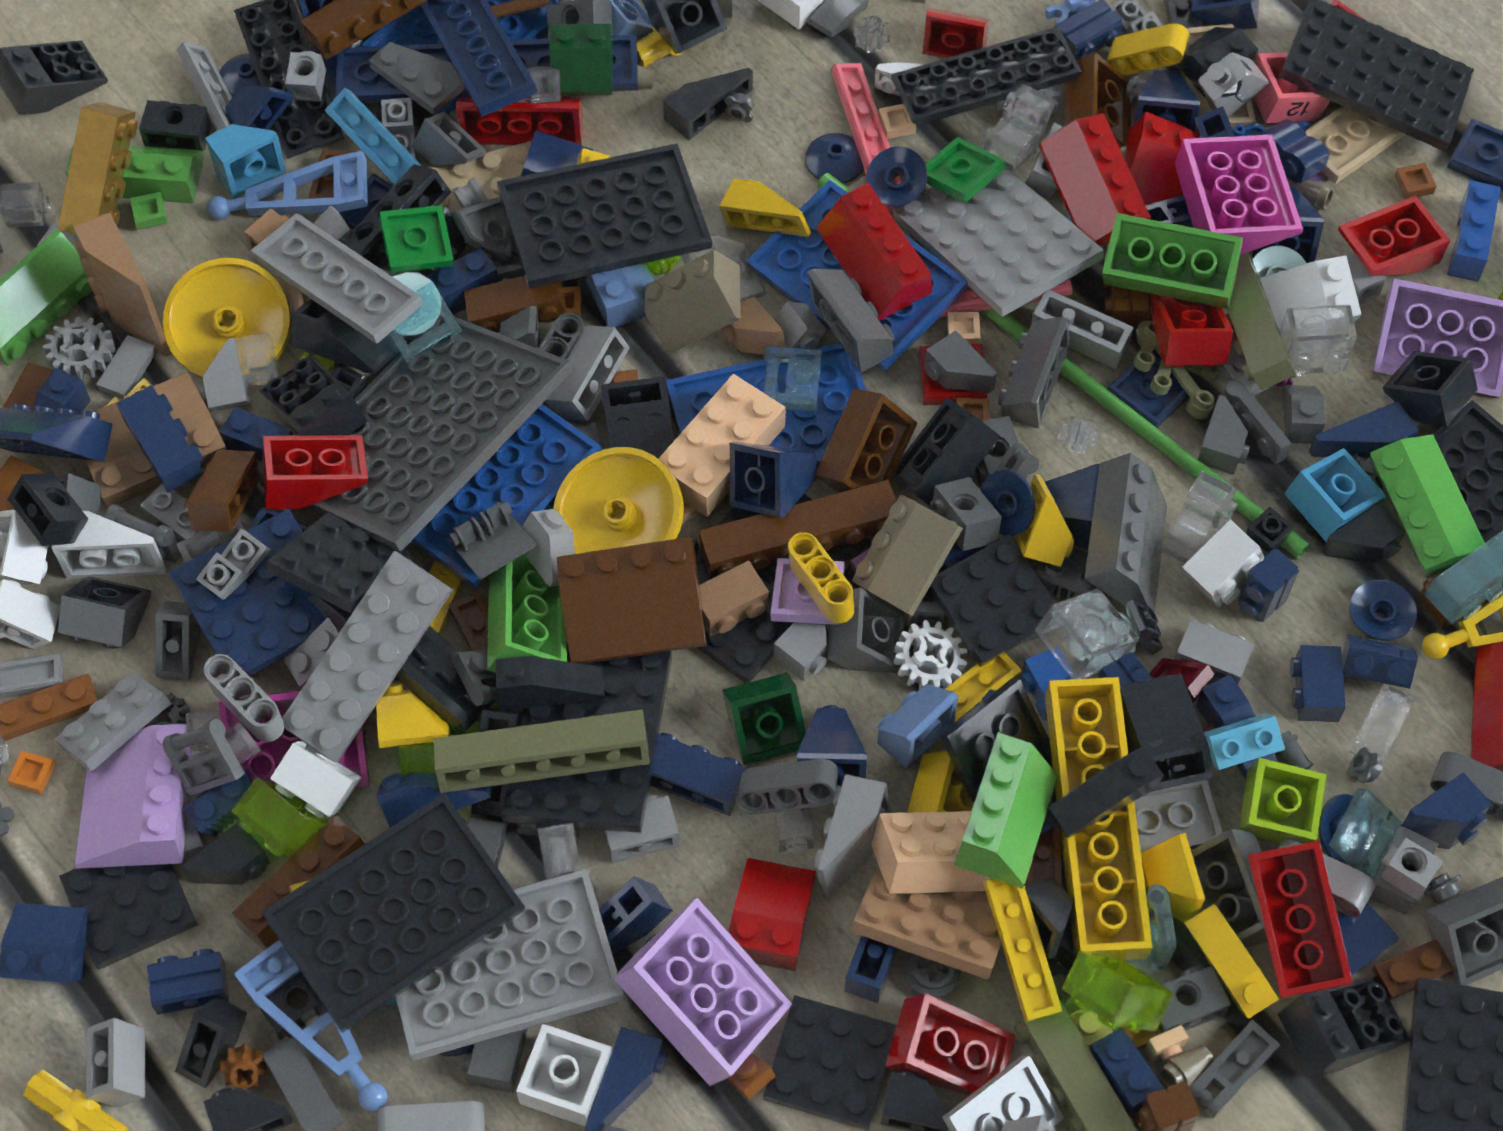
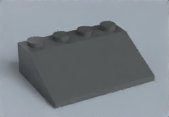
(1127, 531)

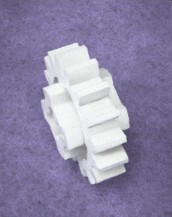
(930, 655)

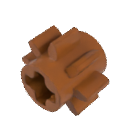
(243, 1067)

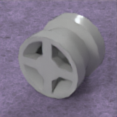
(470, 194)

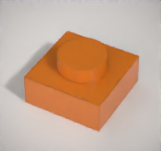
(31, 772)

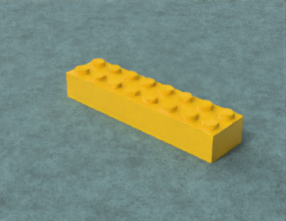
(1105, 858)

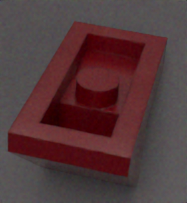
(1194, 674)

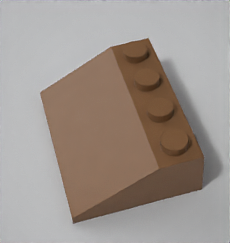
(118, 281)
(126, 468)

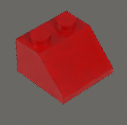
(953, 33)

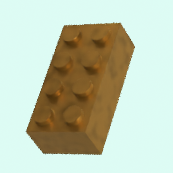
(97, 164)

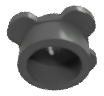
(1135, 87)
(739, 107)
(1365, 766)
(1443, 887)

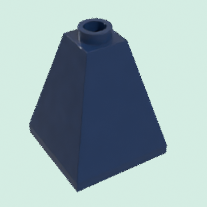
(1169, 98)
(1312, 222)
(769, 477)
(1075, 500)
(835, 739)

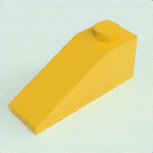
(757, 207)
(1231, 961)

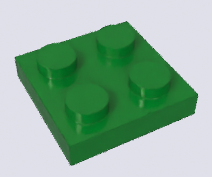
(963, 169)
(416, 239)

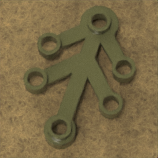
(1201, 401)

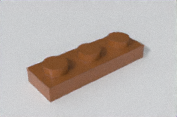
(46, 707)

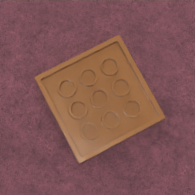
(937, 925)

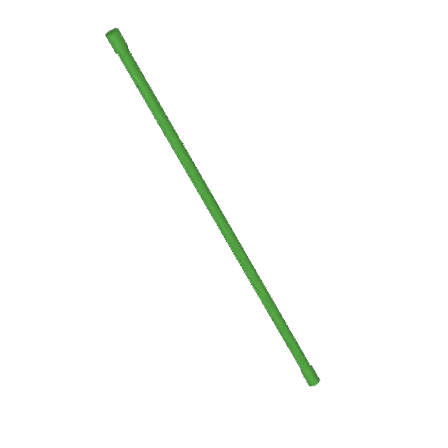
(1293, 544)

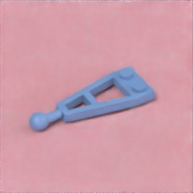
(349, 190)
(271, 971)

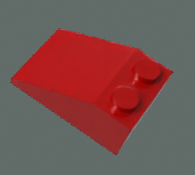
(1152, 157)
(1396, 239)
(1190, 332)
(310, 468)
(772, 912)
(948, 1045)

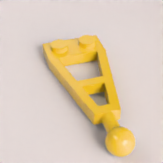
(1437, 645)

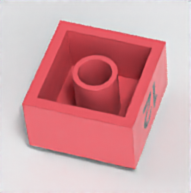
(1282, 98)

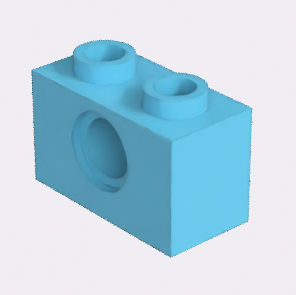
(1244, 741)

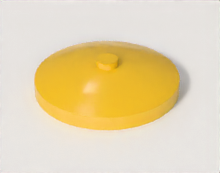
(221, 303)
(620, 500)

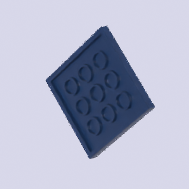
(263, 615)

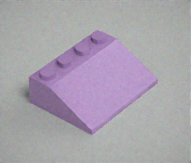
(1445, 324)
(134, 805)
(703, 992)

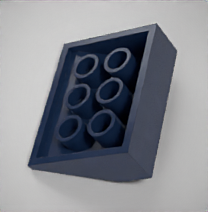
(54, 434)

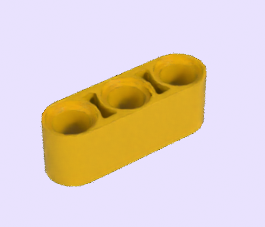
(1148, 49)
(822, 590)

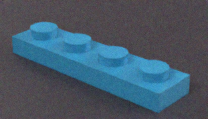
(370, 135)

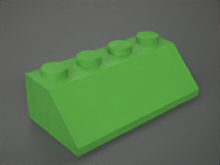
(162, 170)
(1172, 260)
(39, 294)
(1427, 502)
(524, 615)
(1007, 812)

